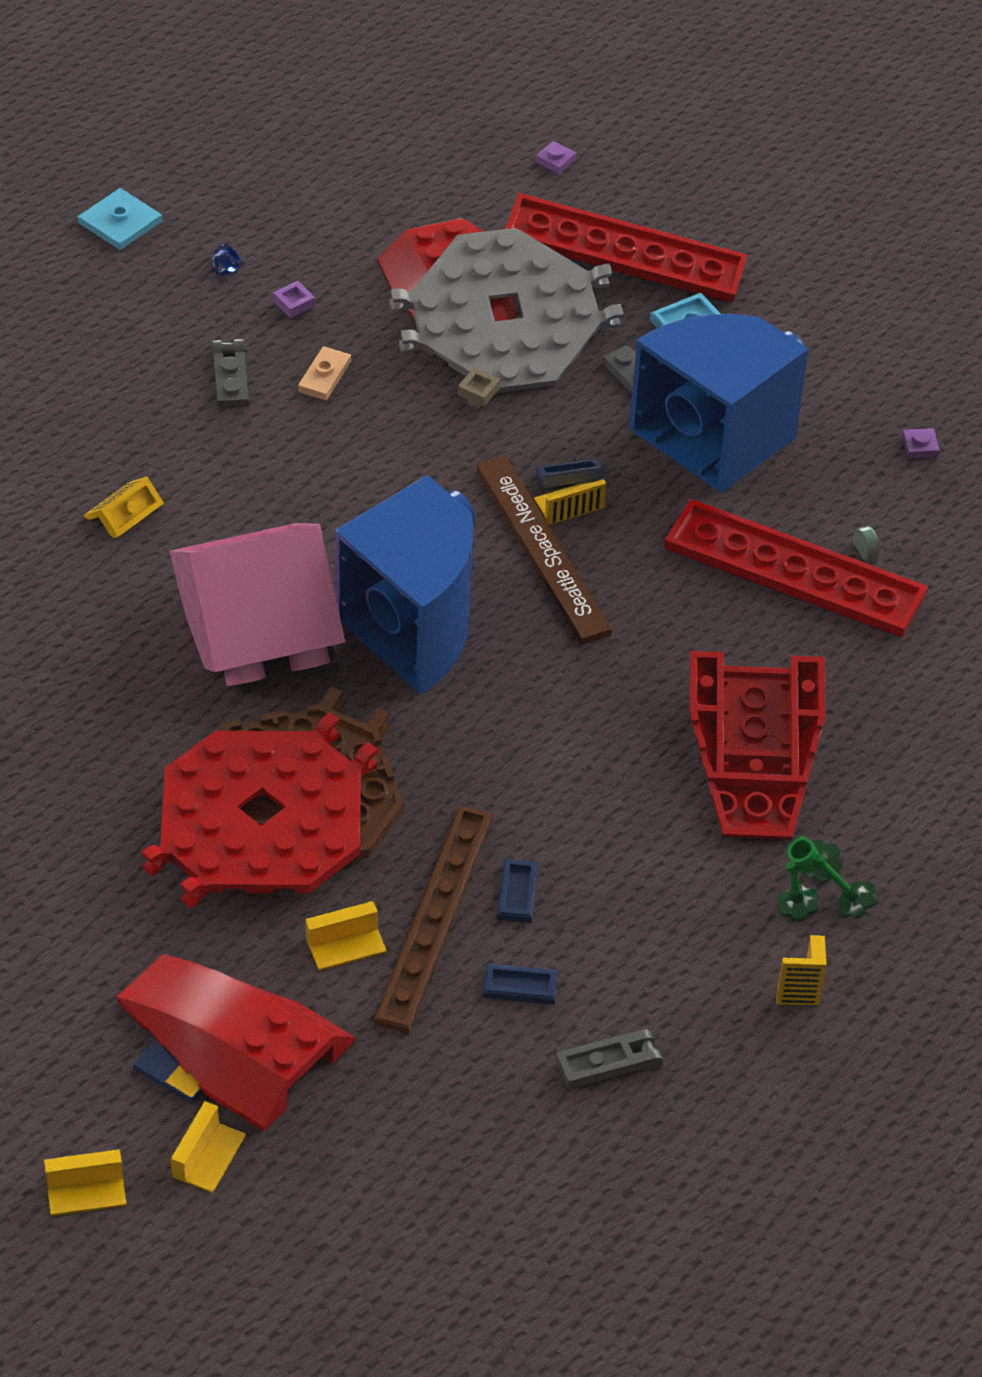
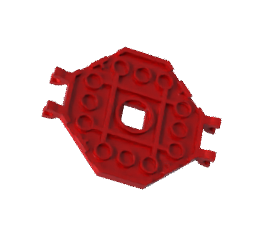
(292, 850)

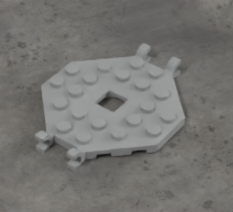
(526, 352)

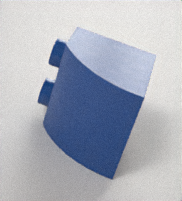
(718, 393)
(408, 580)

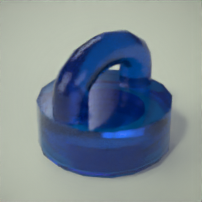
(228, 259)

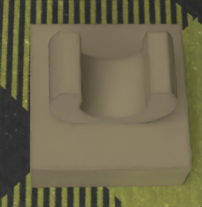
(478, 388)

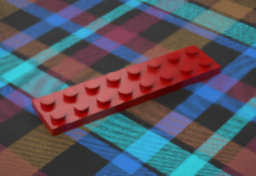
(630, 247)
(796, 567)

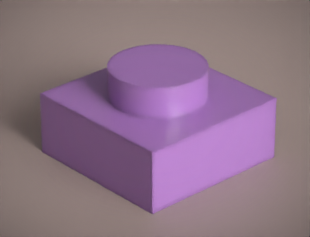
(555, 157)
(294, 299)
(920, 443)

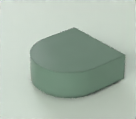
(867, 544)

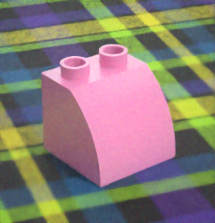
(260, 600)

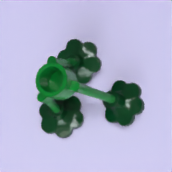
(821, 862)

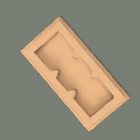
(324, 373)

